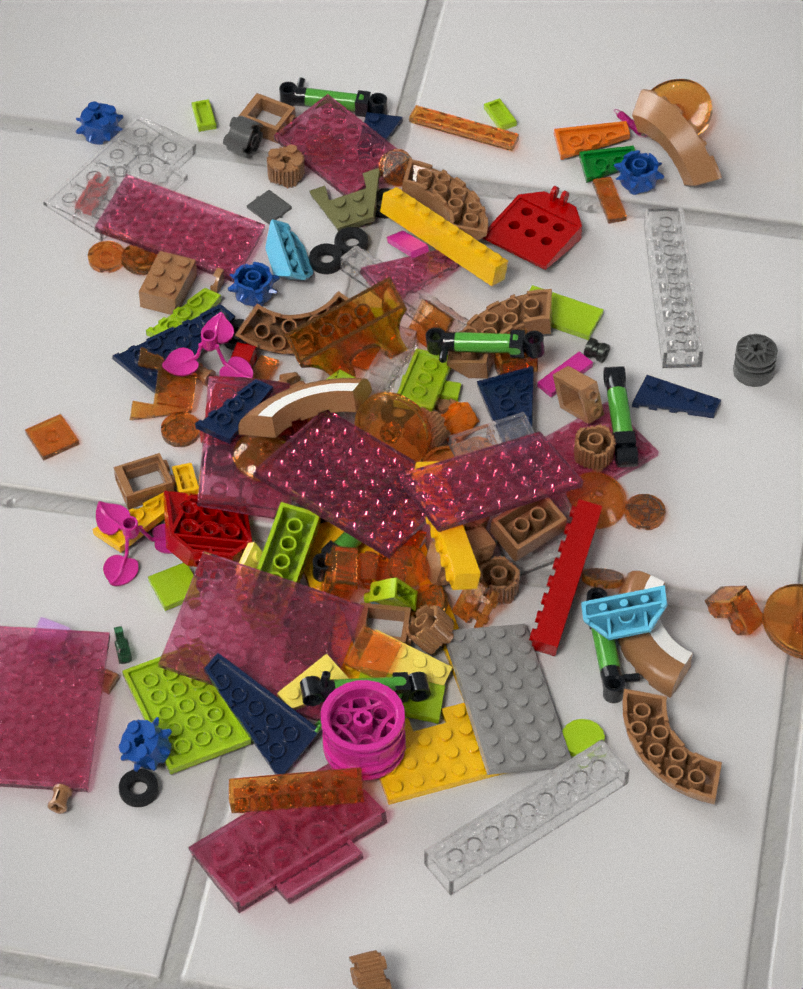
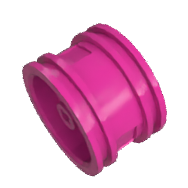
(372, 730)

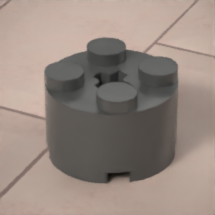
(243, 136)

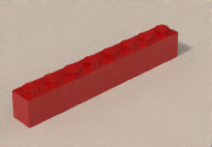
(566, 577)

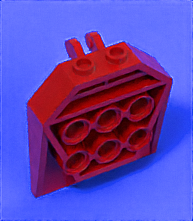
(537, 227)
(200, 529)

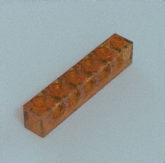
(296, 790)

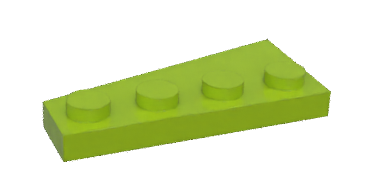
(195, 306)

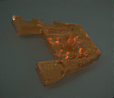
(172, 392)

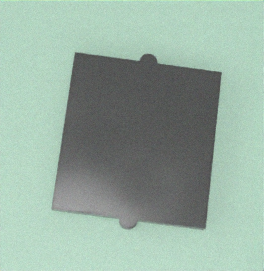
(269, 206)

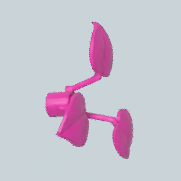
(215, 331)
(110, 519)

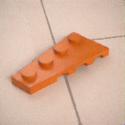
(589, 137)

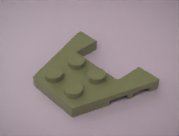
(351, 209)

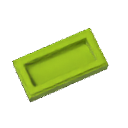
(500, 114)
(203, 115)

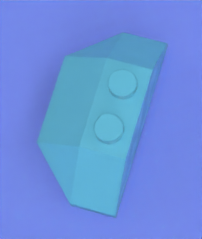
(287, 252)
(625, 613)

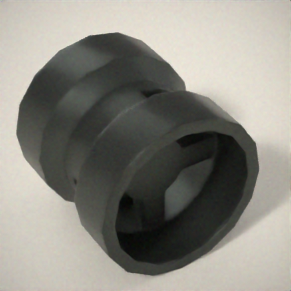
(596, 350)

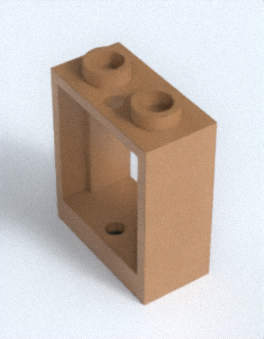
(261, 102)
(571, 384)
(138, 468)
(386, 612)

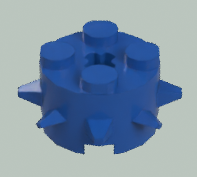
(99, 122)
(638, 172)
(253, 284)
(145, 744)

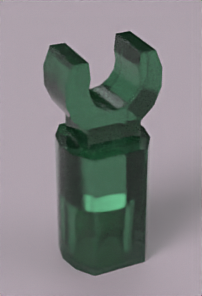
(122, 646)

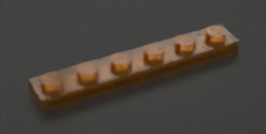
(464, 128)

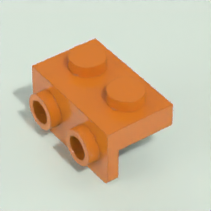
(459, 418)

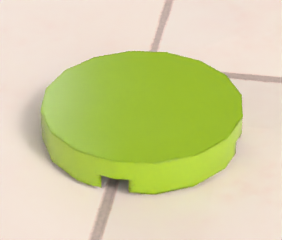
(581, 735)

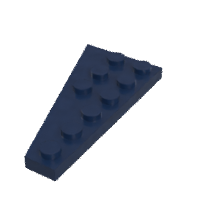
(185, 335)
(509, 394)
(269, 722)

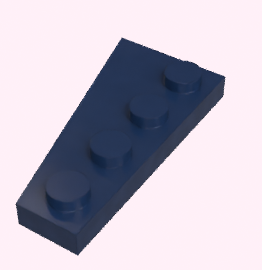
(666, 395)
(225, 421)

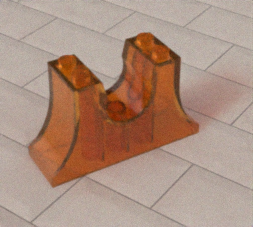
(351, 327)

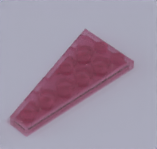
(410, 273)

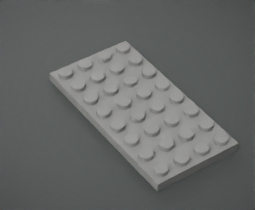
(507, 699)

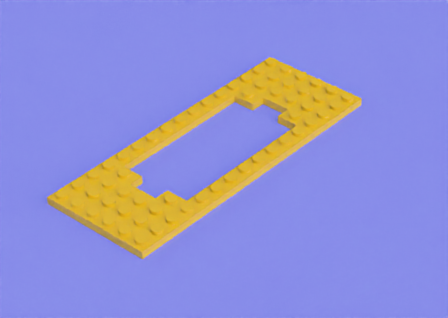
(435, 755)

